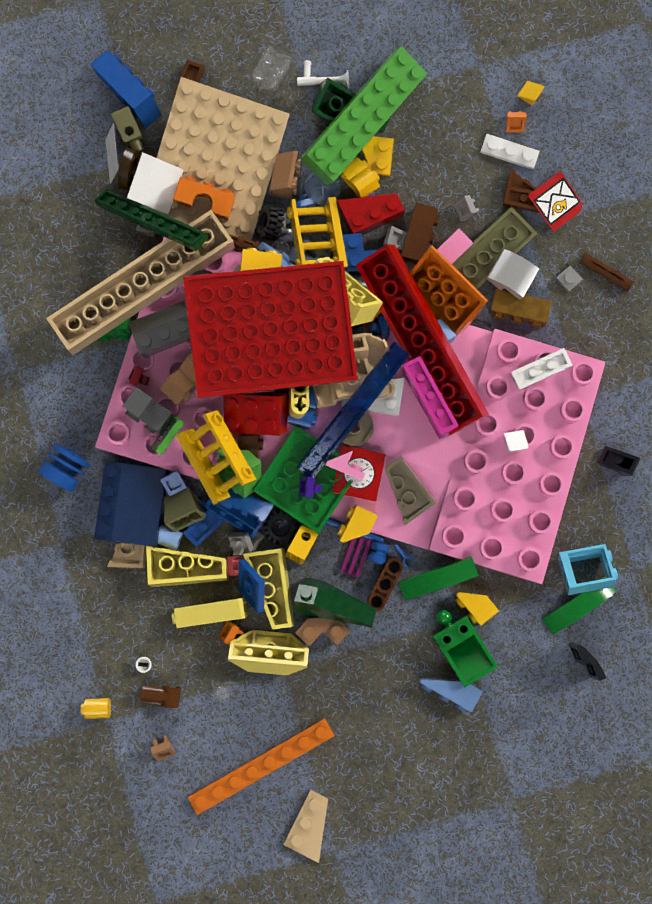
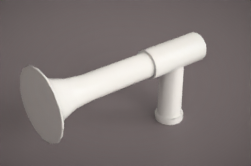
(306, 80)

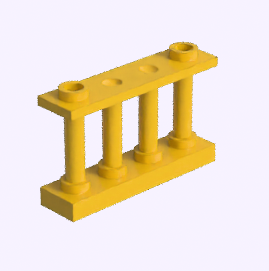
(332, 227)
(202, 464)

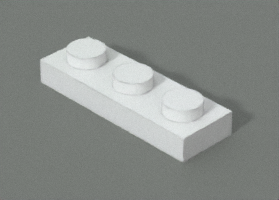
(509, 151)
(541, 369)

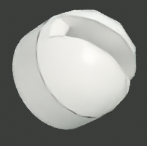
(143, 660)

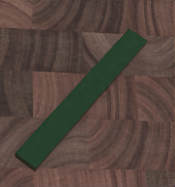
(152, 219)

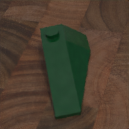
(332, 99)
(328, 602)

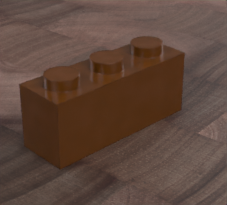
(420, 232)

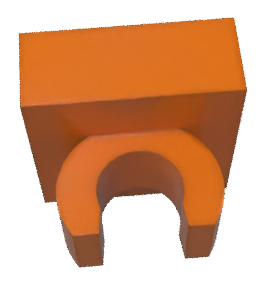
(515, 122)
(229, 632)

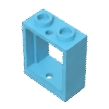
(583, 554)

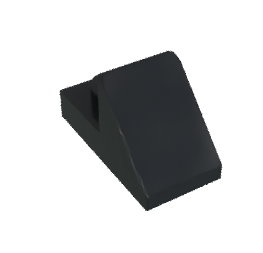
(619, 461)

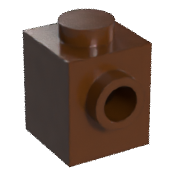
(252, 443)

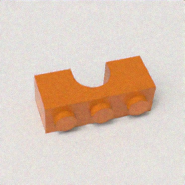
(189, 190)

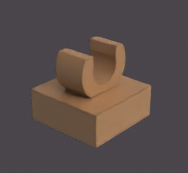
(162, 750)

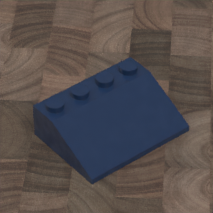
(130, 504)

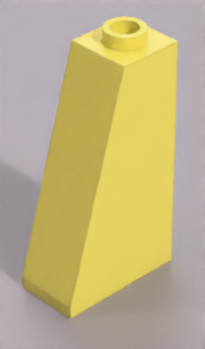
(210, 613)

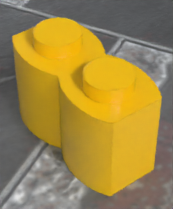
(361, 178)

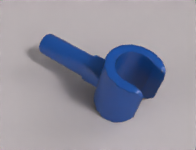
(402, 555)

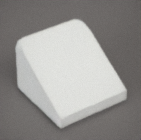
(515, 441)

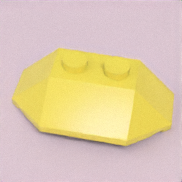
(269, 652)

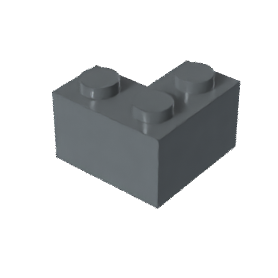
(144, 408)

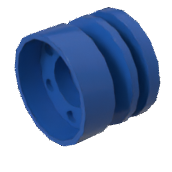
(63, 467)

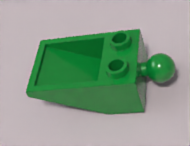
(465, 651)

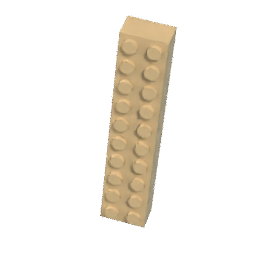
(137, 286)

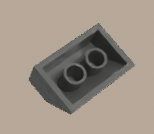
(161, 330)

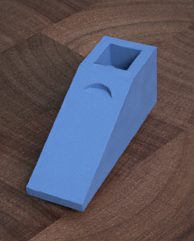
(453, 690)

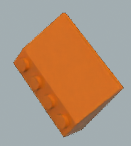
(447, 291)

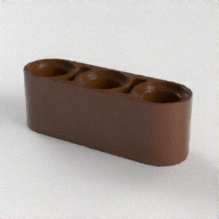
(385, 574)

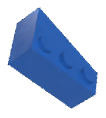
(243, 513)

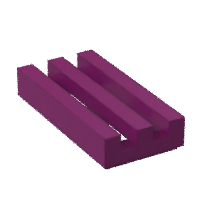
(350, 571)

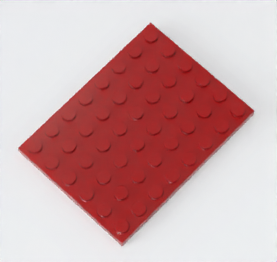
(270, 328)

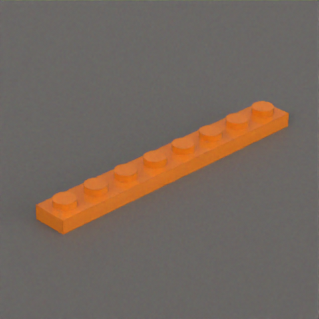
(260, 766)

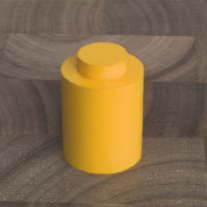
(96, 708)

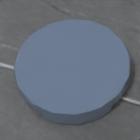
(319, 191)

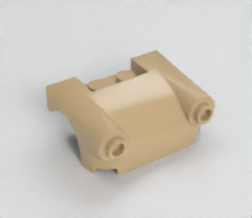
(368, 352)

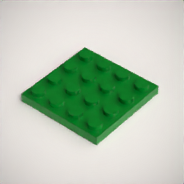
(282, 481)

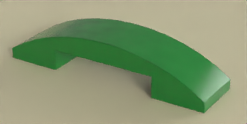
(576, 608)

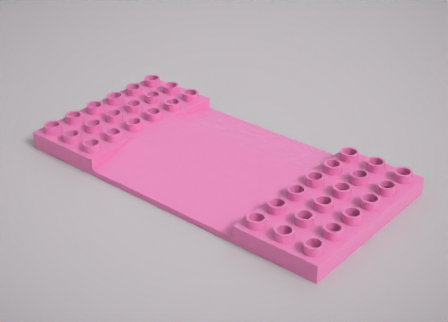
(488, 501)

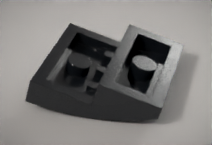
(584, 657)

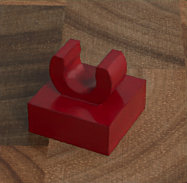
(137, 376)

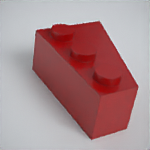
(370, 212)

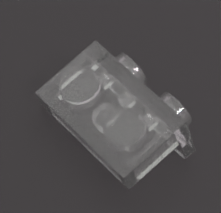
(271, 69)

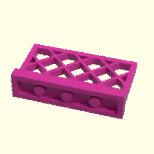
(429, 397)

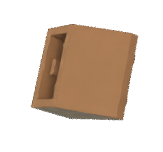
(285, 175)

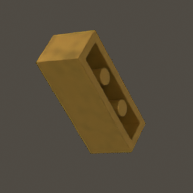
(527, 309)

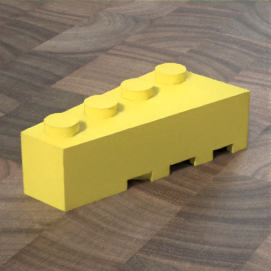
(277, 597)

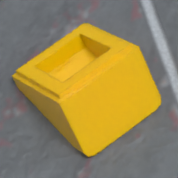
(530, 92)

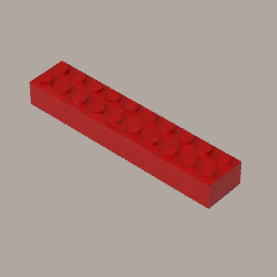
(420, 332)

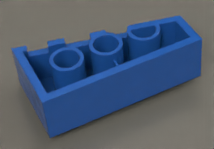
(127, 88)

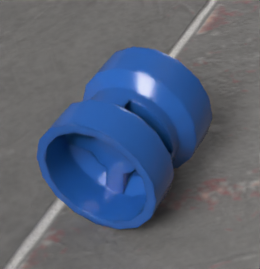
(378, 553)

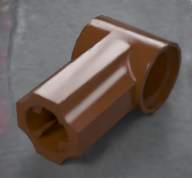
(164, 695)

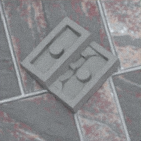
(512, 273)

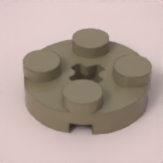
(360, 437)

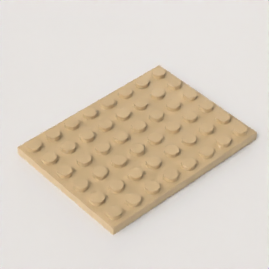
(223, 144)

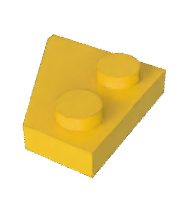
(379, 154)

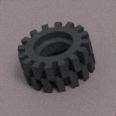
(269, 222)
(269, 528)

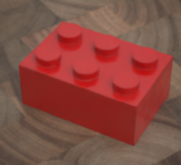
(256, 413)

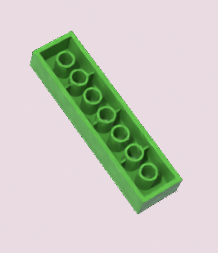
(363, 116)

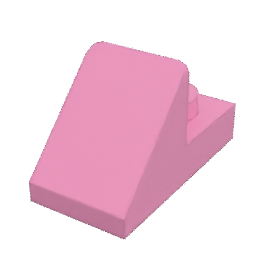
(340, 464)

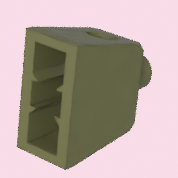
(126, 124)
(182, 509)

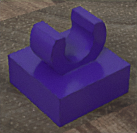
(307, 487)

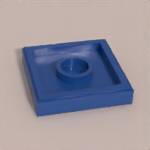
(251, 585)

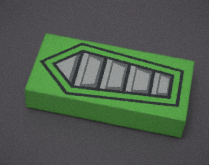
(167, 435)

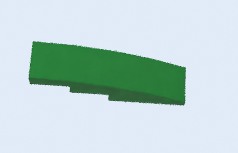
(438, 578)

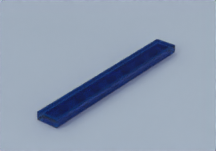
(353, 410)

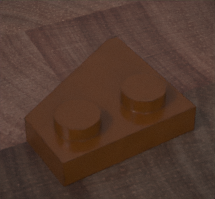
(517, 193)

